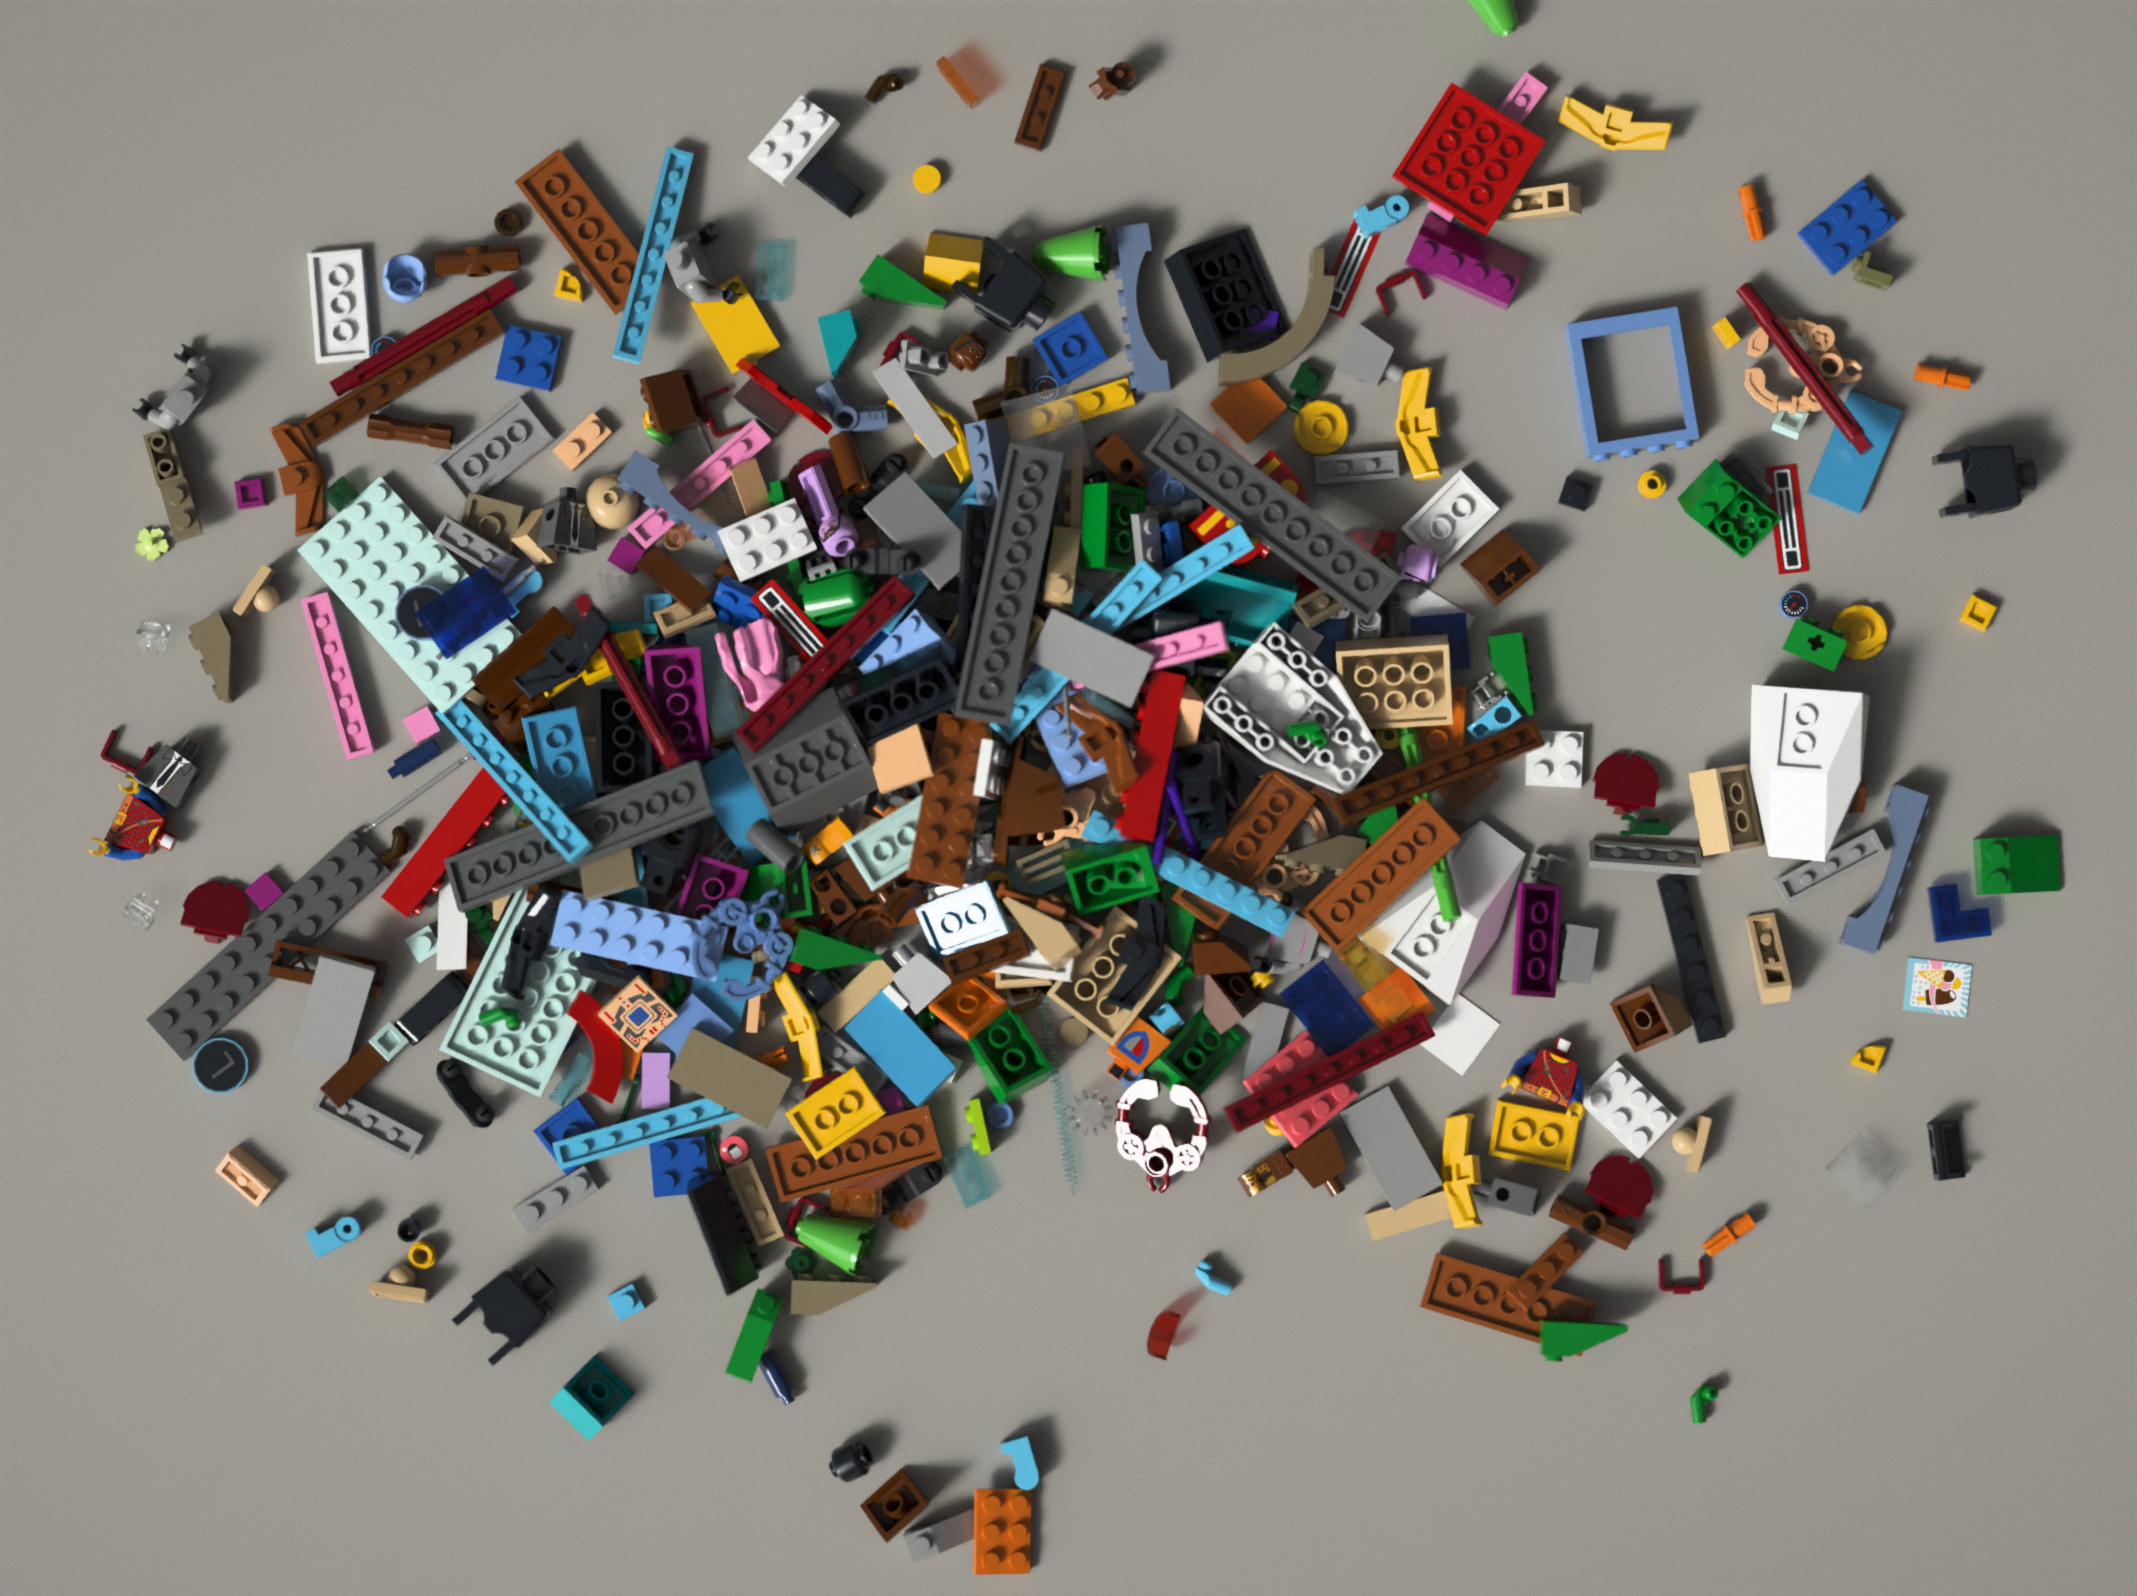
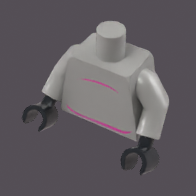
(693, 271)
(183, 396)
(1297, 944)

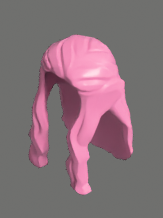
(760, 658)

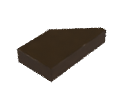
(1025, 998)

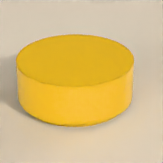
(926, 179)

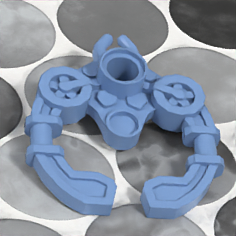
(748, 936)

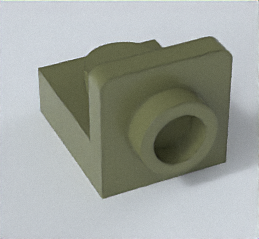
(1874, 276)

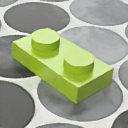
(975, 1115)

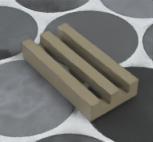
(1035, 854)

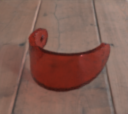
(1162, 1334)

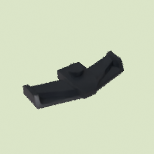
(565, 656)
(528, 941)
(1140, 954)

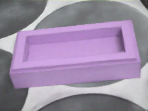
(818, 494)
(655, 1084)

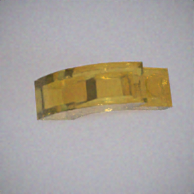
(1374, 979)

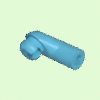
(1212, 1282)

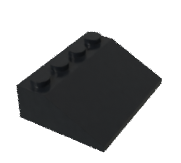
(1218, 289)

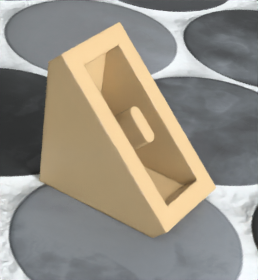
(527, 537)

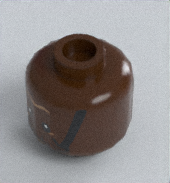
(968, 351)

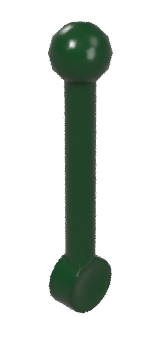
(636, 1080)
(711, 1135)

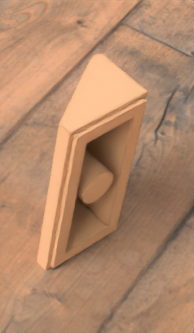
(750, 487)
(1188, 717)
(247, 1175)

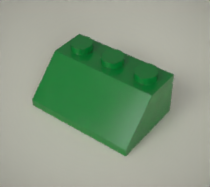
(1107, 526)

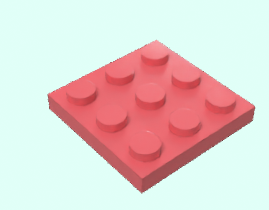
(1309, 1115)

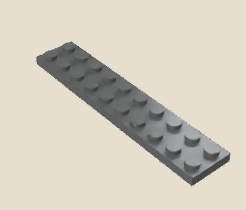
(1272, 515)
(1009, 584)
(608, 823)
(244, 964)

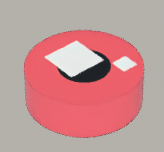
(734, 1149)

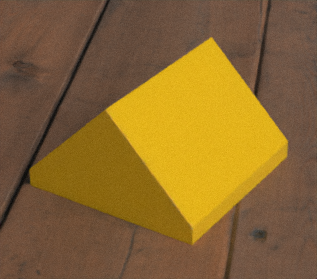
(952, 259)

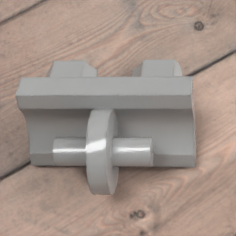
(922, 358)

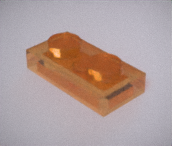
(856, 1202)

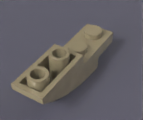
(173, 484)

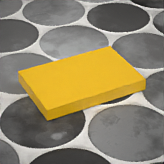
(737, 328)
(835, 1112)
(1533, 1135)

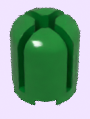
(836, 596)

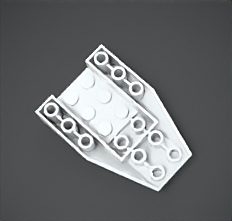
(1282, 685)
(1805, 765)
(1448, 953)

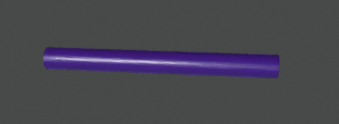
(1164, 813)
(1183, 821)

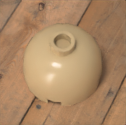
(610, 504)

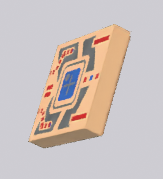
(637, 1013)

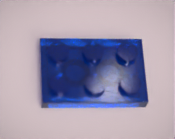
(465, 612)
(1326, 1009)

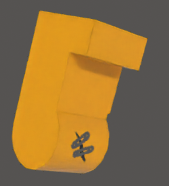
(827, 840)

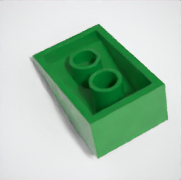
(2016, 865)
(1108, 875)
(1196, 1054)
(1009, 1057)

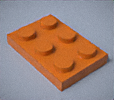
(1001, 1531)

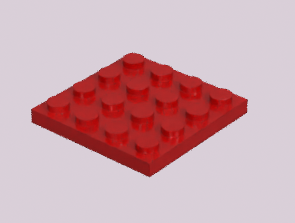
(1468, 159)

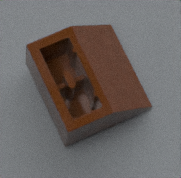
(673, 401)
(1499, 567)
(509, 719)

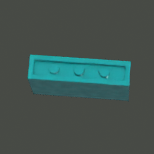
(1252, 597)

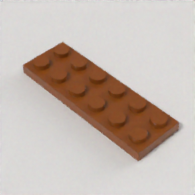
(582, 227)
(948, 802)
(1253, 841)
(1381, 875)
(882, 1147)
(1481, 1298)

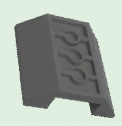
(810, 765)

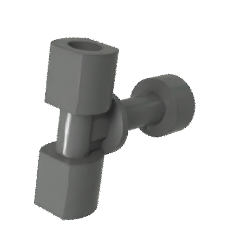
(1178, 512)
(1401, 591)

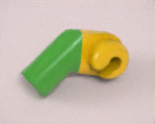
(664, 438)

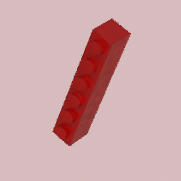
(1151, 756)
(450, 837)

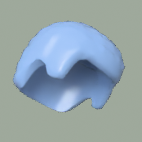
(404, 278)

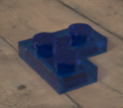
(1949, 921)

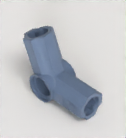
(836, 405)

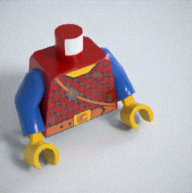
(137, 826)
(1550, 1077)

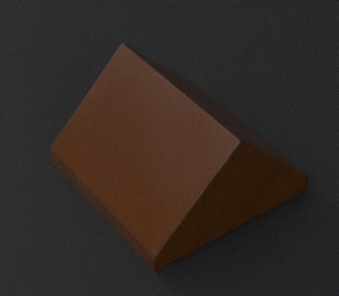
(895, 1505)

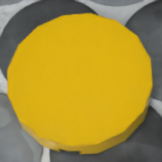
(1320, 428)
(1863, 629)

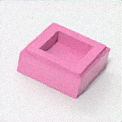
(422, 725)

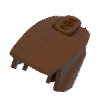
(1028, 805)

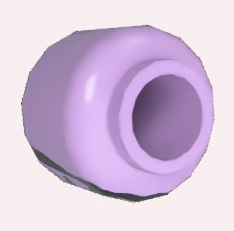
(838, 535)
(1418, 563)

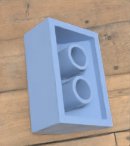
(912, 635)

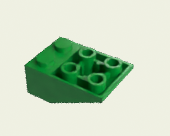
(1728, 508)
(794, 885)

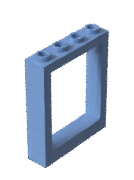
(1621, 324)

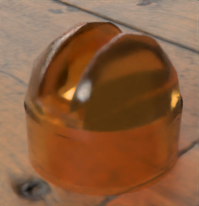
(668, 536)
(900, 1220)

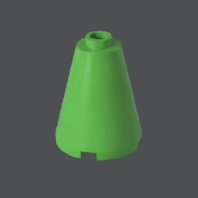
(1497, 14)
(1075, 254)
(838, 1240)

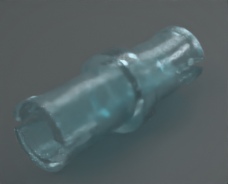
(571, 1078)

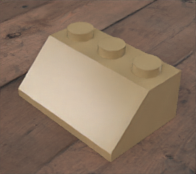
(1725, 809)

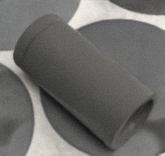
(775, 846)

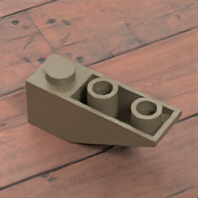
(218, 650)
(1328, 853)
(817, 1296)

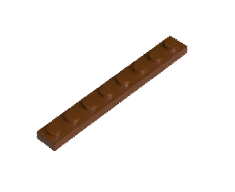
(402, 378)
(1437, 773)

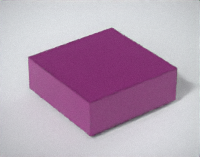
(250, 493)
(626, 555)
(264, 891)

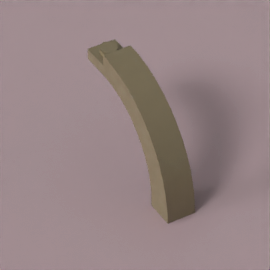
(1260, 363)

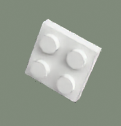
(1557, 762)

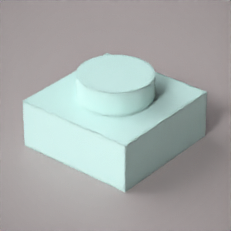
(1790, 424)
(423, 944)
(389, 1041)

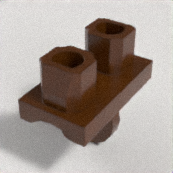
(1113, 81)

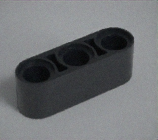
(832, 186)
(432, 1008)

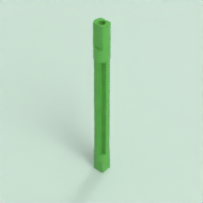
(1441, 872)

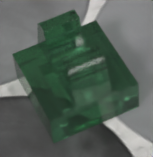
(341, 494)

